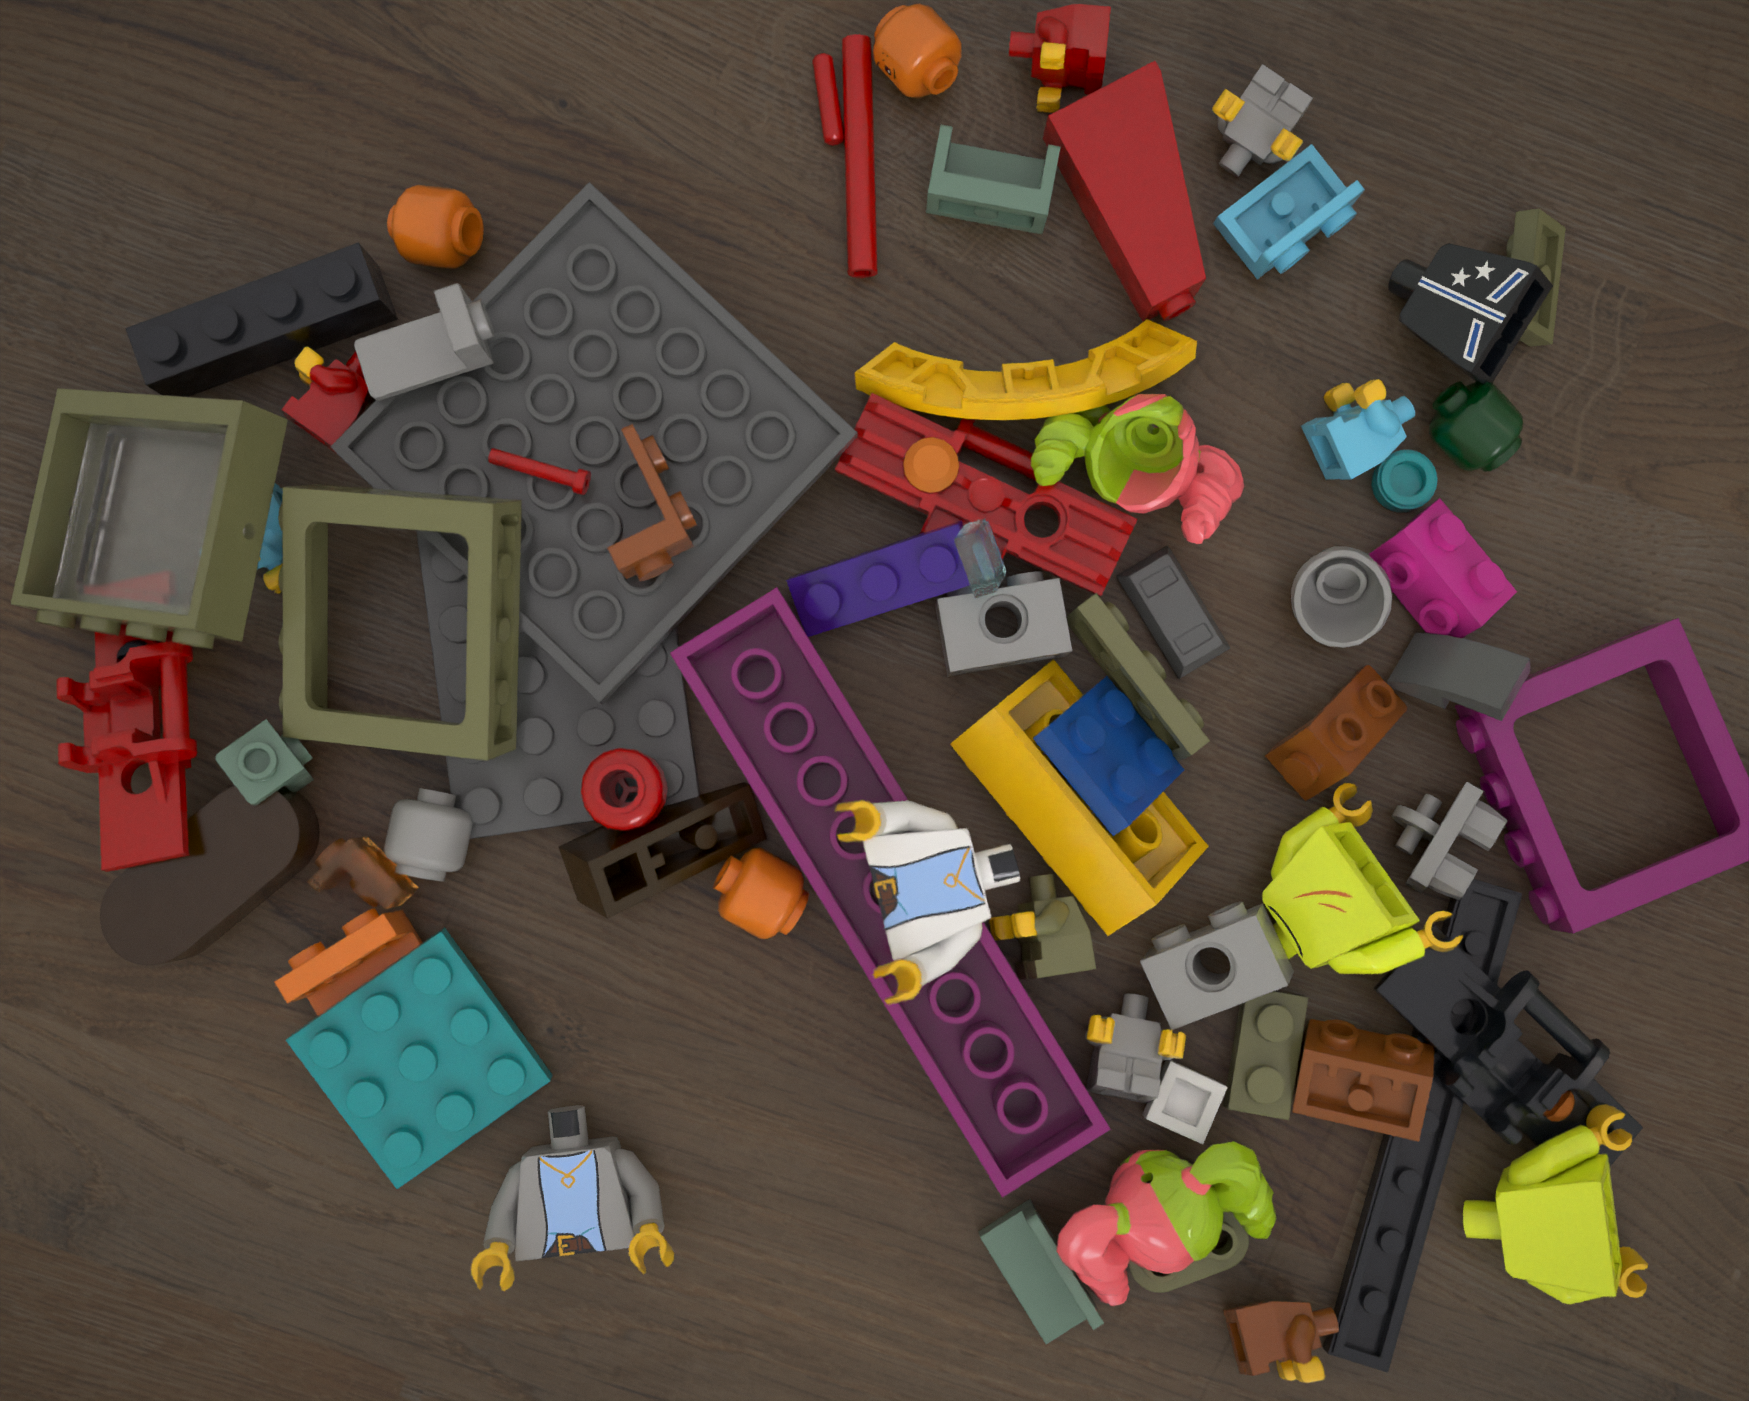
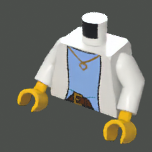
(926, 886)

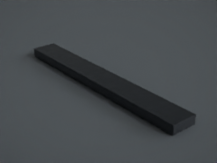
(1410, 1171)

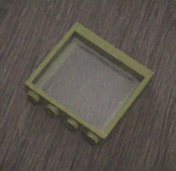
(160, 519)

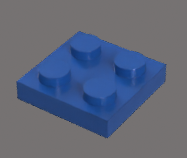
(1109, 755)

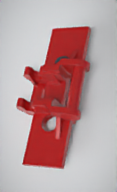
(123, 734)

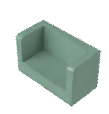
(991, 185)

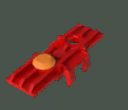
(921, 468)

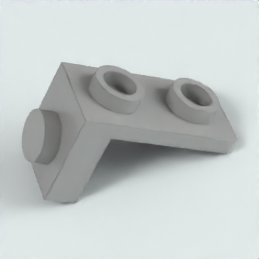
(427, 347)

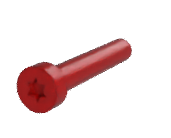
(578, 480)

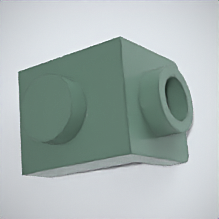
(264, 763)

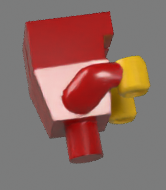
(1065, 50)
(334, 397)

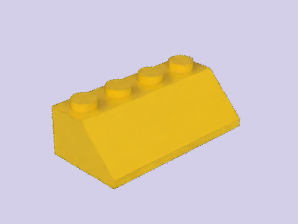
(1108, 874)

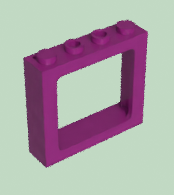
(1703, 741)

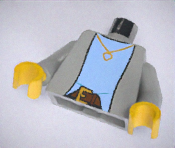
(573, 1201)

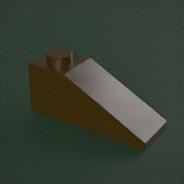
(623, 868)

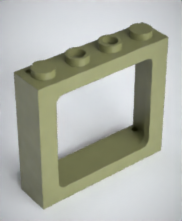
(493, 600)

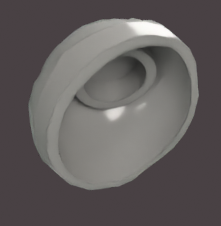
(1341, 597)

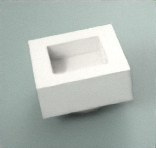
(1185, 1101)

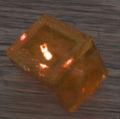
(372, 872)

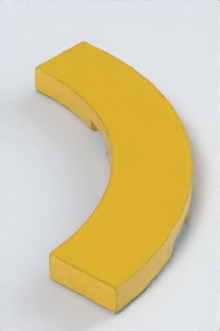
(1032, 388)

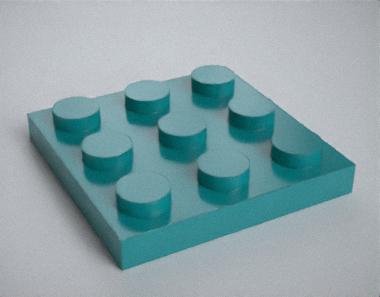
(420, 1058)

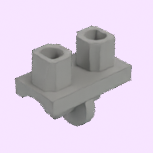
(1465, 818)

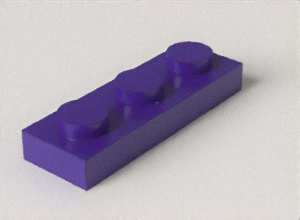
(879, 580)

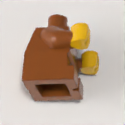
(1280, 1334)

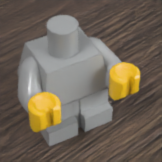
(1260, 121)
(1130, 1052)

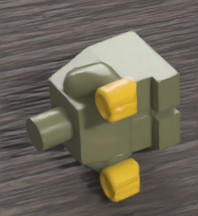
(1049, 931)

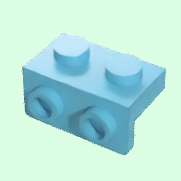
(1286, 211)

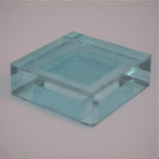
(980, 557)

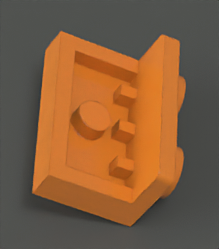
(334, 972)

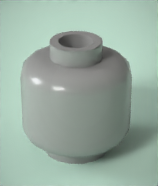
(428, 835)

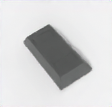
(1173, 612)

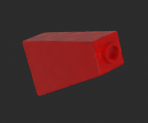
(1132, 189)

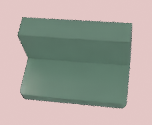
(1036, 1274)

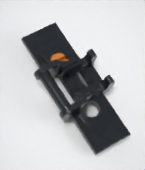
(1489, 1062)

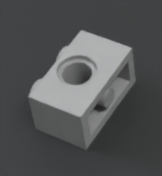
(1040, 630)
(1193, 992)

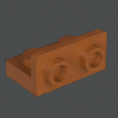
(1364, 1078)

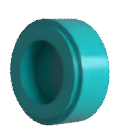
(1404, 481)

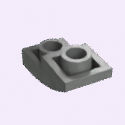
(1460, 671)

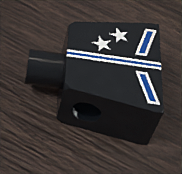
(1470, 305)

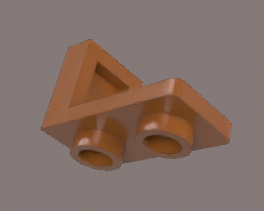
(651, 549)
(1338, 735)

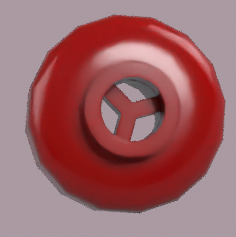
(601, 787)

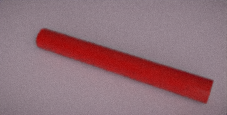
(859, 156)

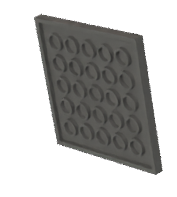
(585, 342)

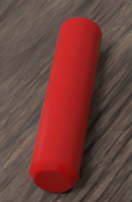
(828, 99)

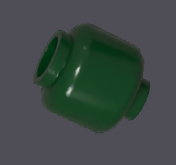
(1476, 426)

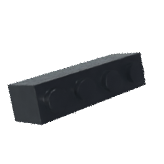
(262, 323)

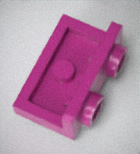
(1443, 573)

